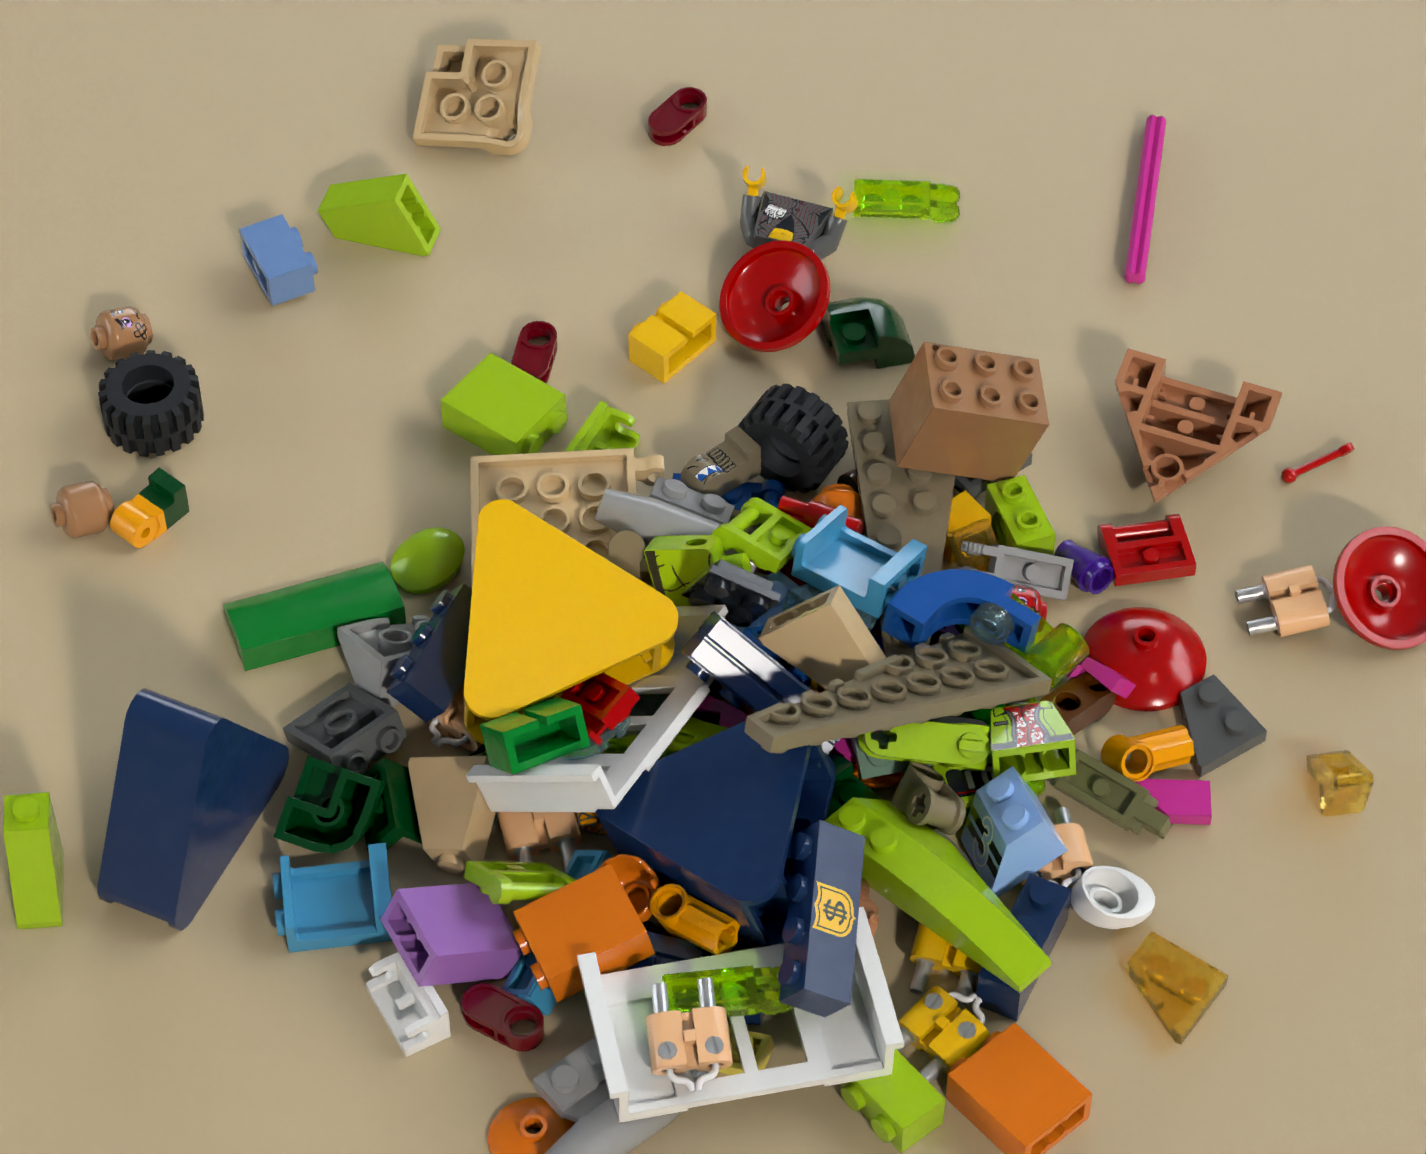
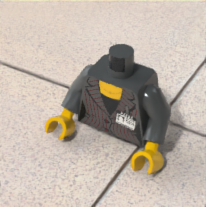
(790, 219)

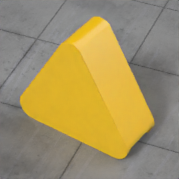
(552, 617)

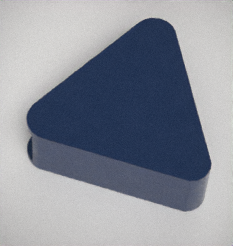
(182, 805)
(725, 824)

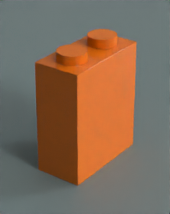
(578, 920)
(1017, 1093)

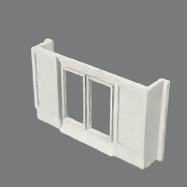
(606, 778)
(837, 1048)

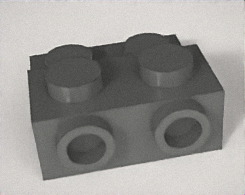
(348, 729)

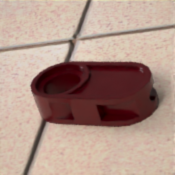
(672, 122)
(536, 359)
(495, 1010)

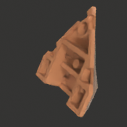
(1184, 426)

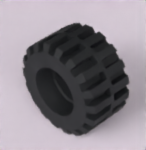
(174, 400)
(797, 437)

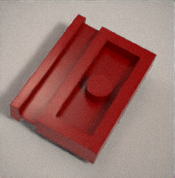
(603, 703)

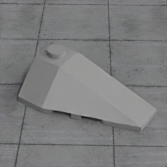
(374, 649)

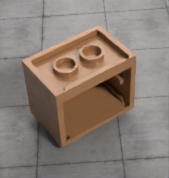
(968, 412)

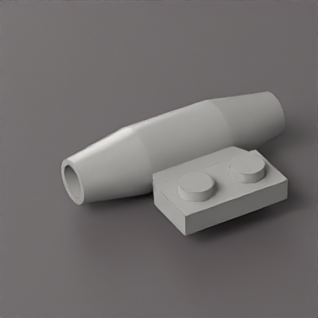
(666, 512)
(580, 1094)

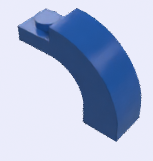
(951, 599)

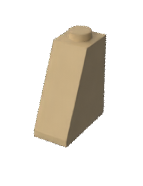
(822, 638)
(450, 810)

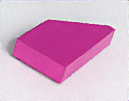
(1182, 799)

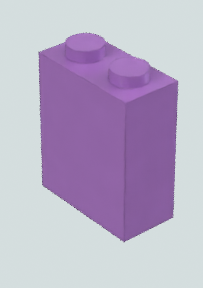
(451, 934)

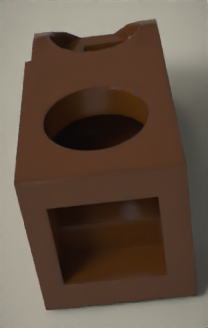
(1081, 701)

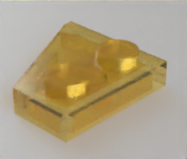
(1174, 984)

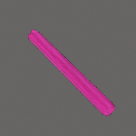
(1145, 200)

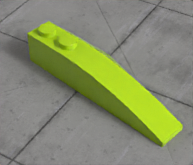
(940, 890)

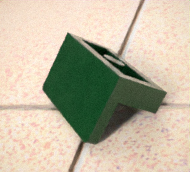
(396, 809)

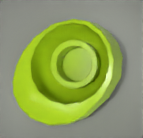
(427, 560)

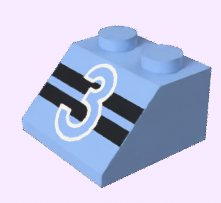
(1009, 832)

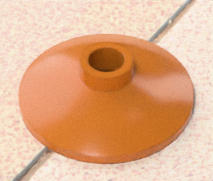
(510, 1126)

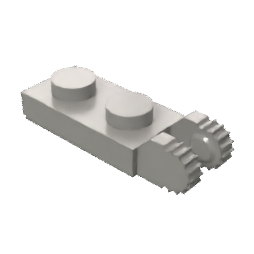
(1025, 568)

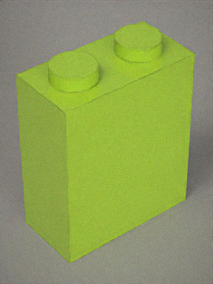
(503, 409)

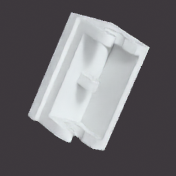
(410, 1011)

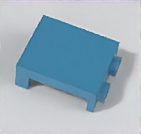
(862, 567)
(333, 902)

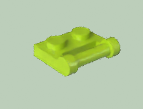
(769, 544)
(515, 880)

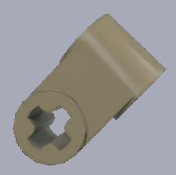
(928, 799)

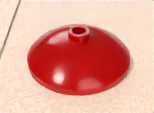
(763, 284)
(1396, 567)
(1160, 667)

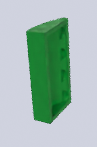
(307, 614)

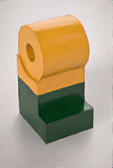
(151, 510)

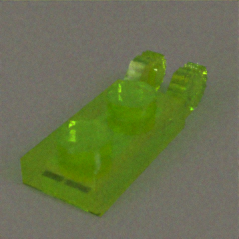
(906, 200)
(733, 990)

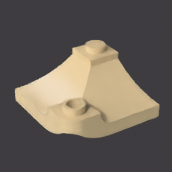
(479, 96)

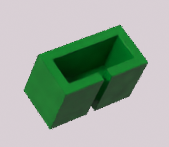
(538, 736)

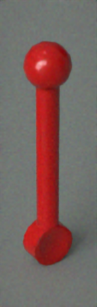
(1290, 475)

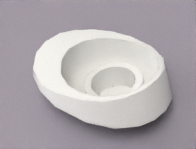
(1112, 897)

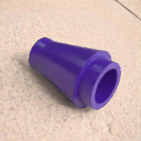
(1090, 570)

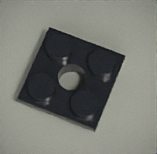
(741, 591)

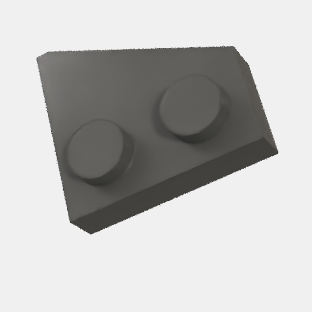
(1218, 724)

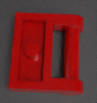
(1147, 558)

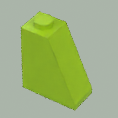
(381, 214)
(34, 860)

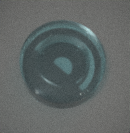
(991, 623)

